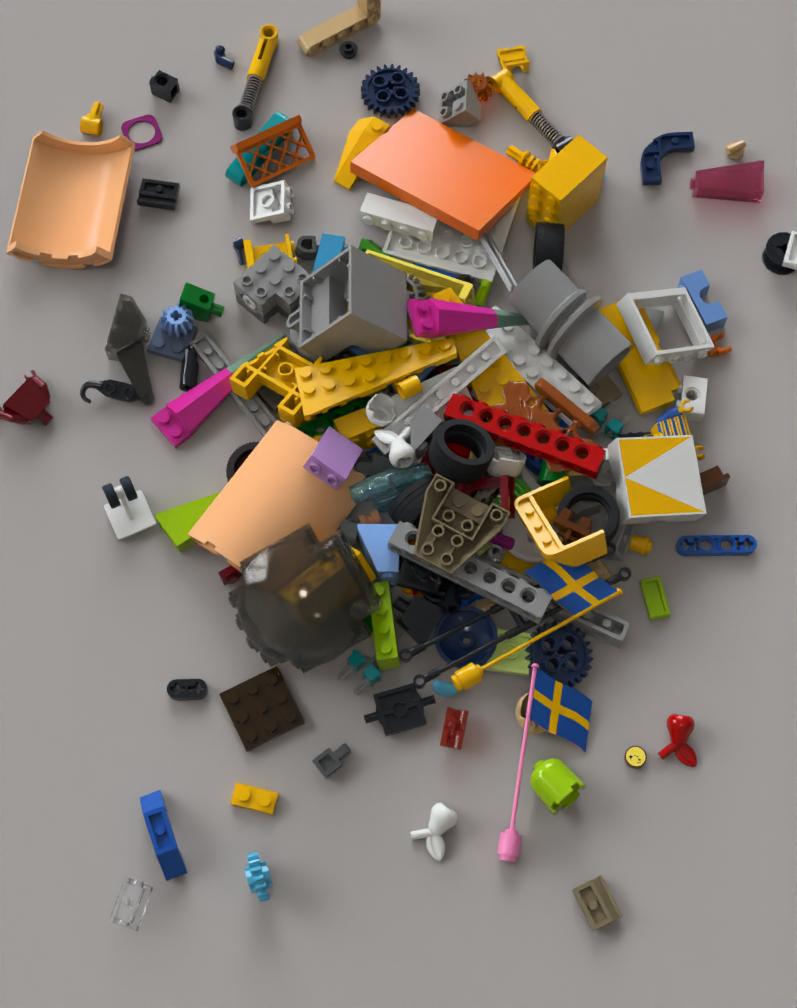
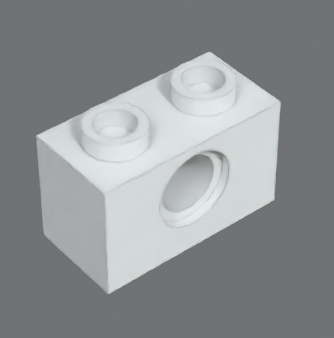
(696, 388)

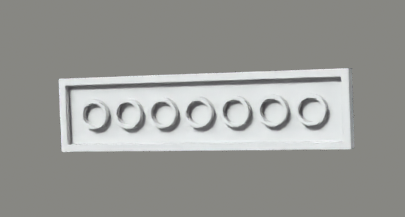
(535, 364)

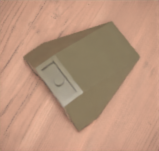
(454, 525)

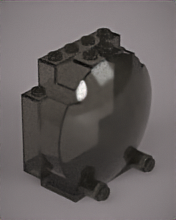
(304, 599)

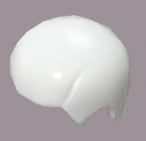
(380, 410)

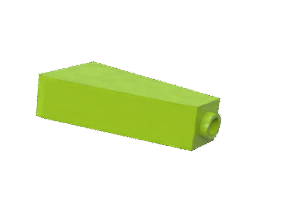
(181, 519)

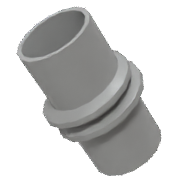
(569, 323)

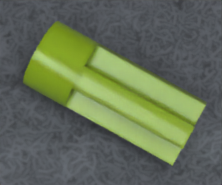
(483, 292)

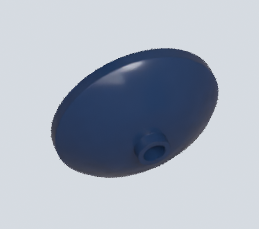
(478, 633)

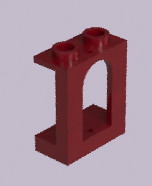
(504, 482)

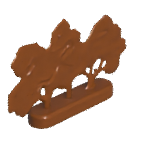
(517, 401)

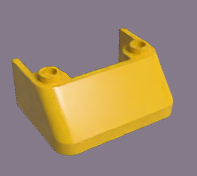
(538, 510)

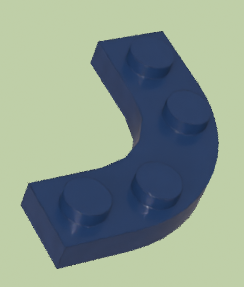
(659, 148)

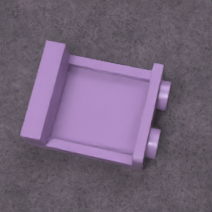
(333, 458)

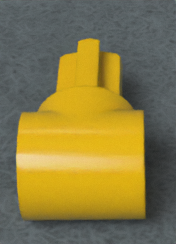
(92, 122)

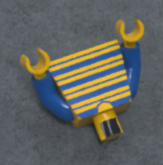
(673, 424)

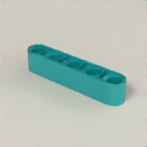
(235, 171)

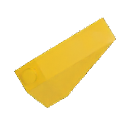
(359, 138)

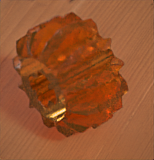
(481, 86)

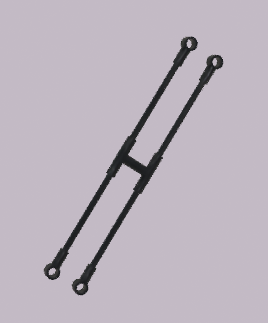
(521, 627)

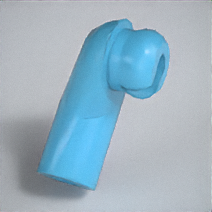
(444, 689)

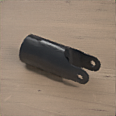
(189, 370)

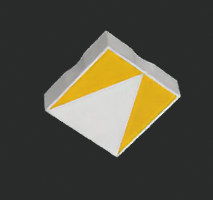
(656, 479)

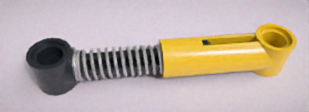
(256, 76)
(505, 84)

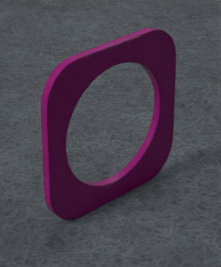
(146, 118)

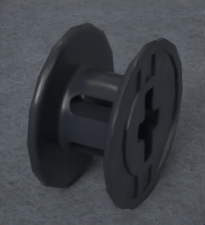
(775, 252)

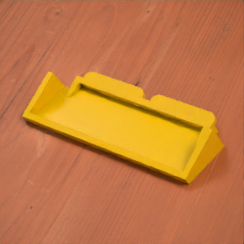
(650, 384)

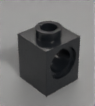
(164, 86)

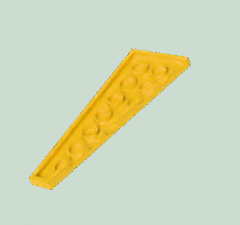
(342, 380)
(492, 380)

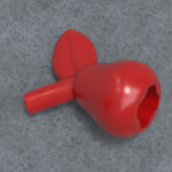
(679, 731)

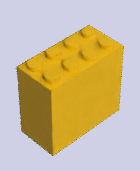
(567, 184)

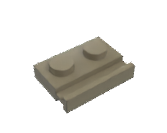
(597, 903)

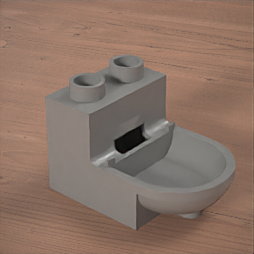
(375, 307)

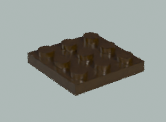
(262, 708)

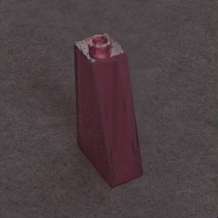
(732, 182)

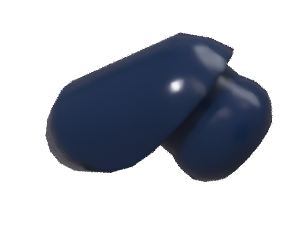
(220, 57)

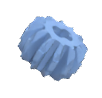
(178, 313)

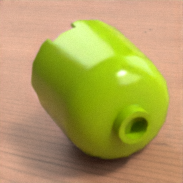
(555, 784)

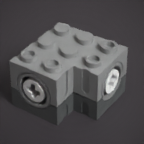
(270, 285)

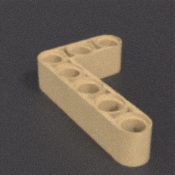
(340, 27)

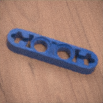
(716, 549)

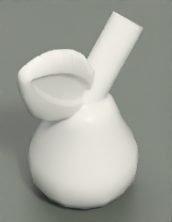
(401, 453)
(441, 820)

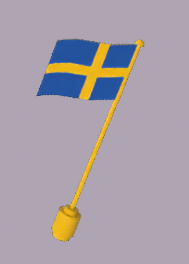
(572, 588)

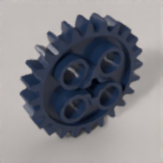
(390, 91)
(562, 671)

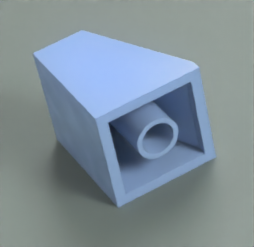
(374, 545)

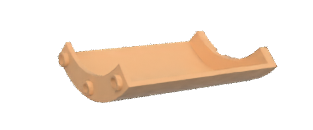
(71, 201)
(272, 498)

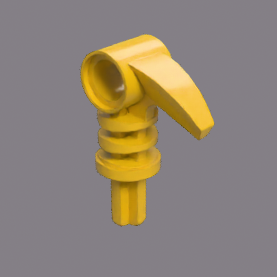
(526, 160)

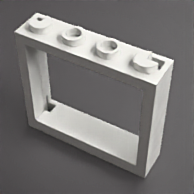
(687, 313)

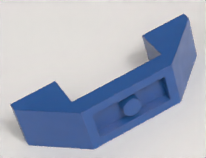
(162, 835)

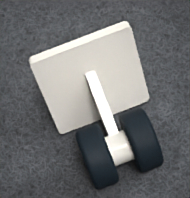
(127, 509)

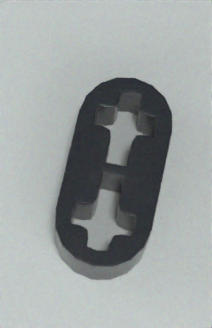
(187, 694)

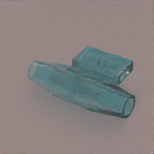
(387, 485)

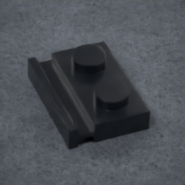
(158, 194)

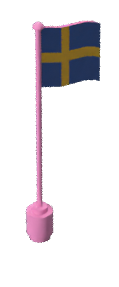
(559, 712)

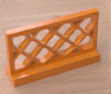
(265, 136)

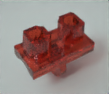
(454, 728)

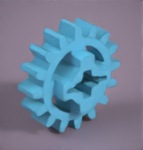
(258, 876)

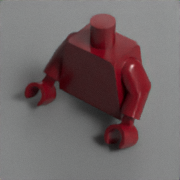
(28, 402)

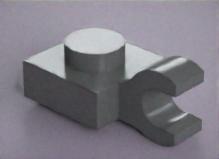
(329, 762)

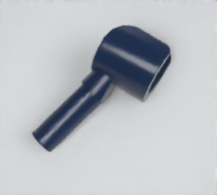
(238, 245)

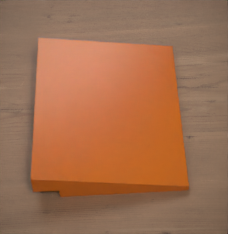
(443, 173)

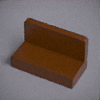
(713, 479)

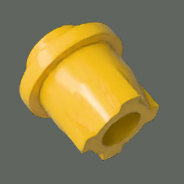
(641, 544)

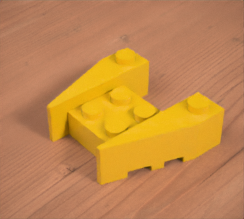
(276, 372)

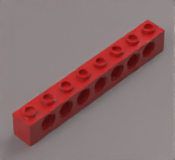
(530, 444)

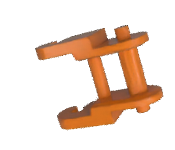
(718, 351)

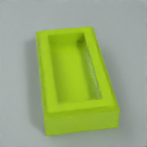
(654, 598)

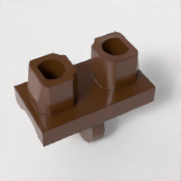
(564, 522)

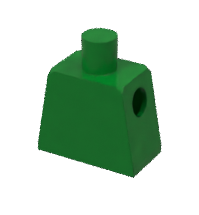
(200, 302)

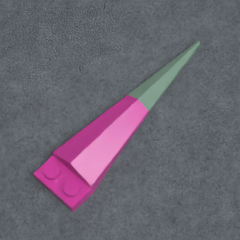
(442, 318)
(190, 410)

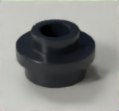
(348, 49)

